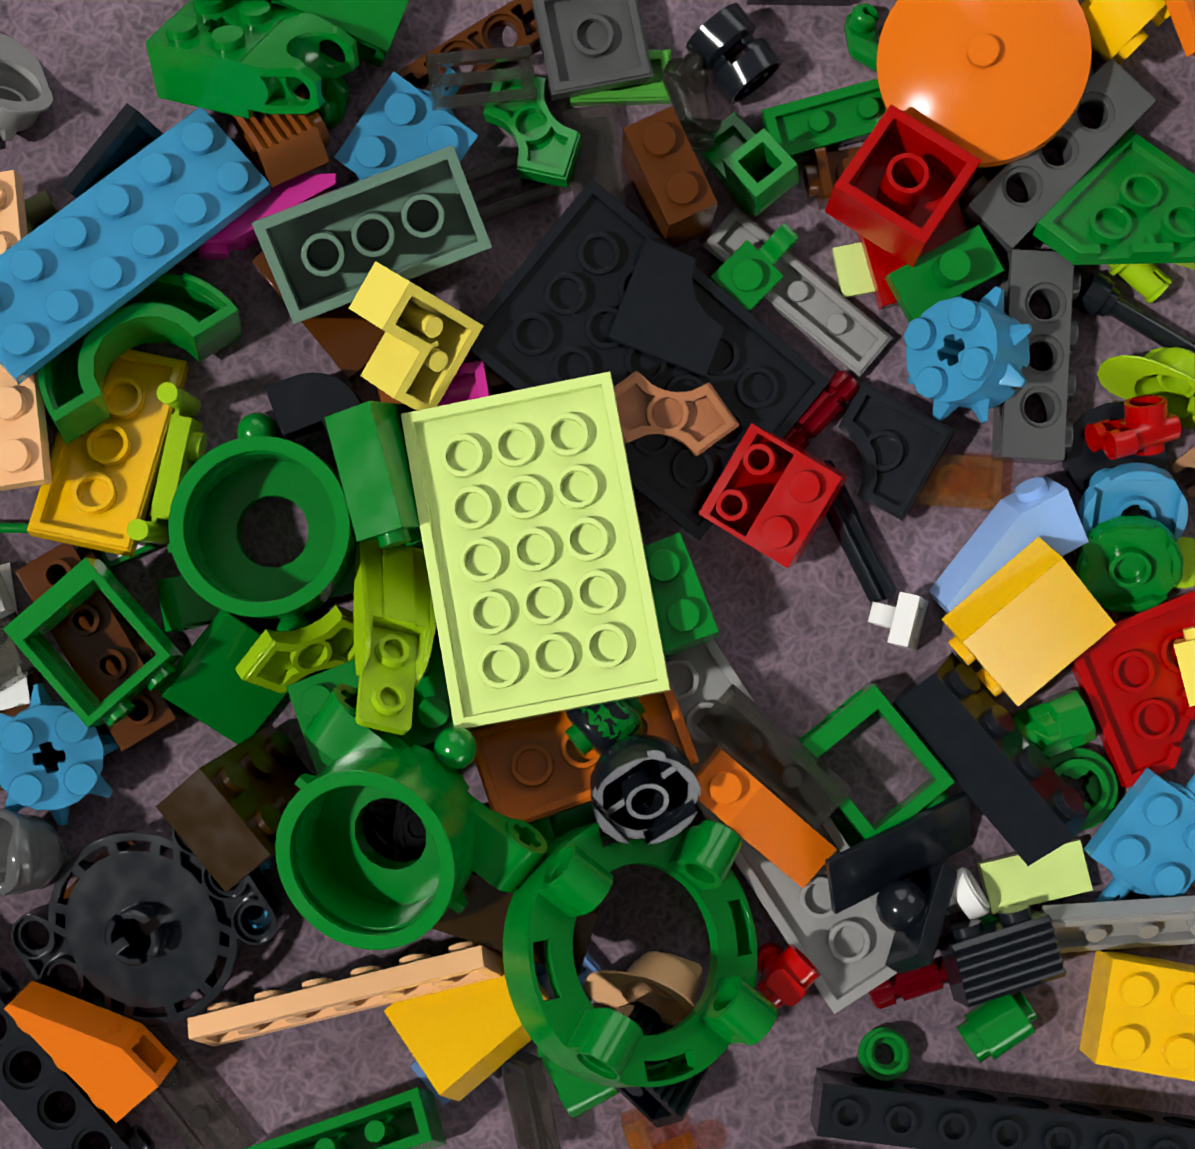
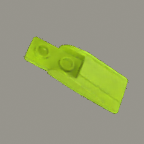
(391, 633)

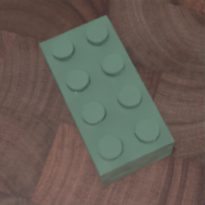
(401, 217)

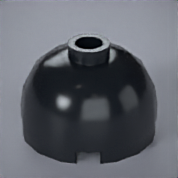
(644, 789)

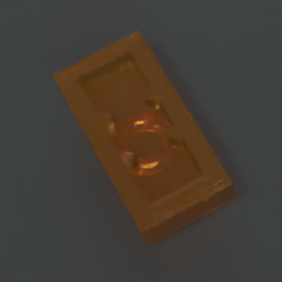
(964, 483)

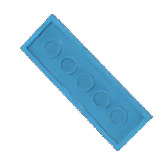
(120, 239)

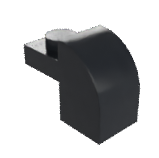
(306, 399)

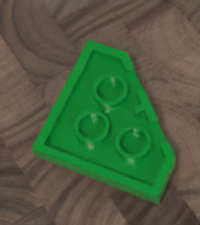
(1125, 210)

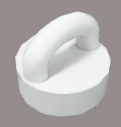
(968, 896)

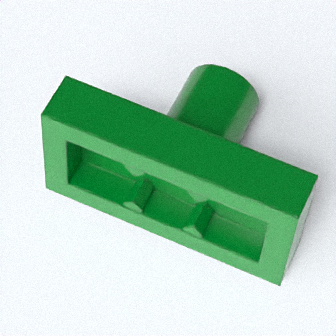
(944, 273)

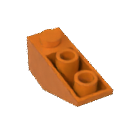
(100, 1050)

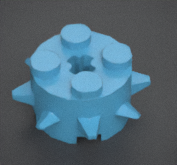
(967, 354)
(45, 787)

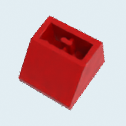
(773, 495)

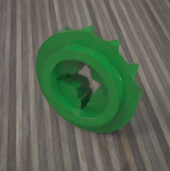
(1100, 783)

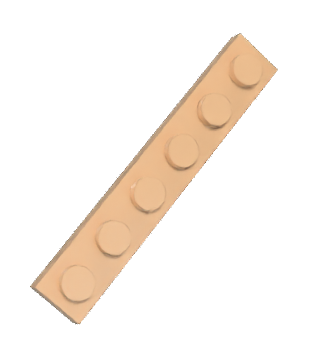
(22, 408)
(328, 999)

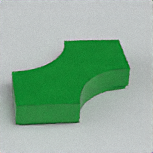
(544, 145)

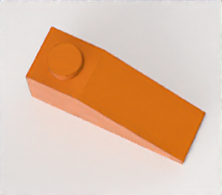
(761, 818)

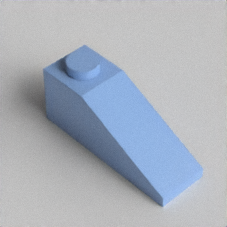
(1033, 510)

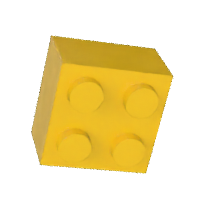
(1141, 1015)

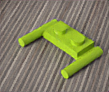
(182, 449)

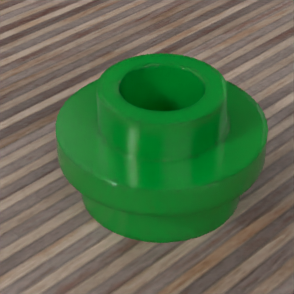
(899, 1049)

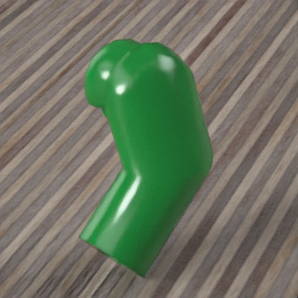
(862, 35)
(336, 97)

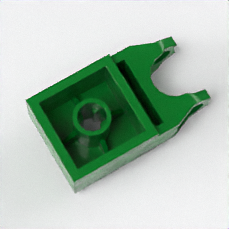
(245, 57)

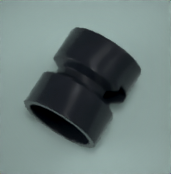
(723, 39)

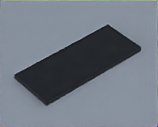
(899, 852)

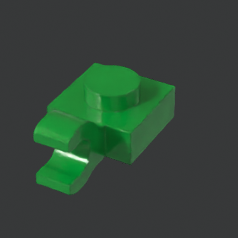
(751, 272)

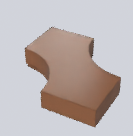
(691, 417)

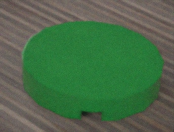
(1130, 563)

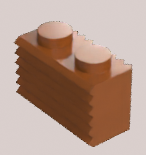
(284, 143)

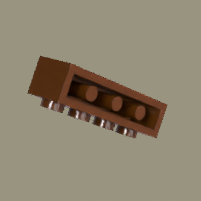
(101, 647)

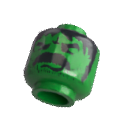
(603, 724)

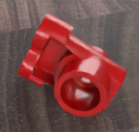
(1140, 433)
(785, 974)

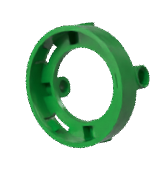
(604, 1043)

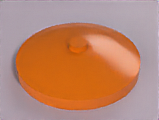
(986, 70)

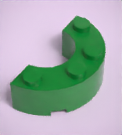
(169, 311)

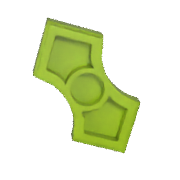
(288, 656)

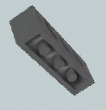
(1115, 103)
(1058, 283)

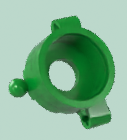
(208, 543)
(337, 874)

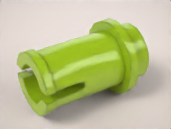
(1144, 278)

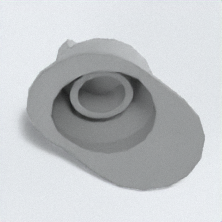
(22, 88)

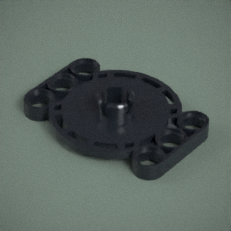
(143, 884)

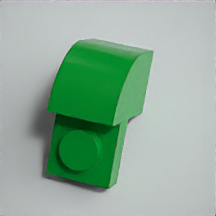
(750, 165)

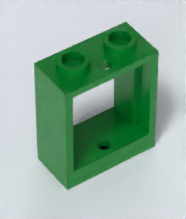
(55, 605)
(845, 719)

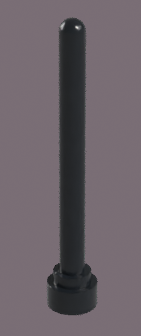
(1102, 298)

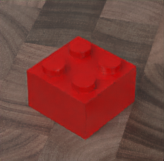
(901, 185)

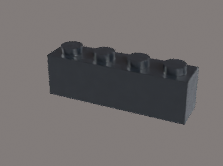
(991, 759)

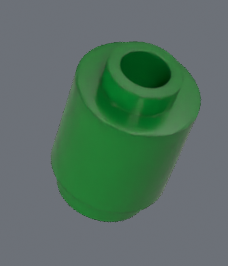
(997, 1026)

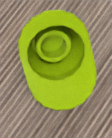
(1160, 372)

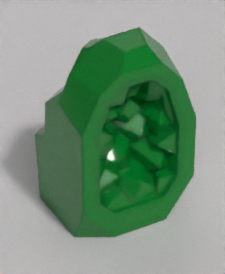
(1056, 723)

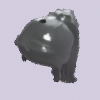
(29, 853)

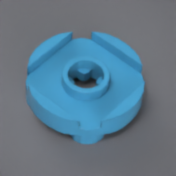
(1134, 484)

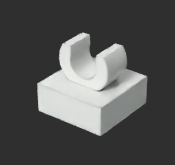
(903, 620)

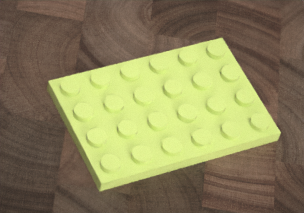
(534, 552)

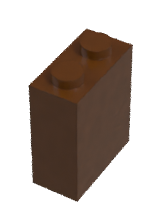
(668, 178)

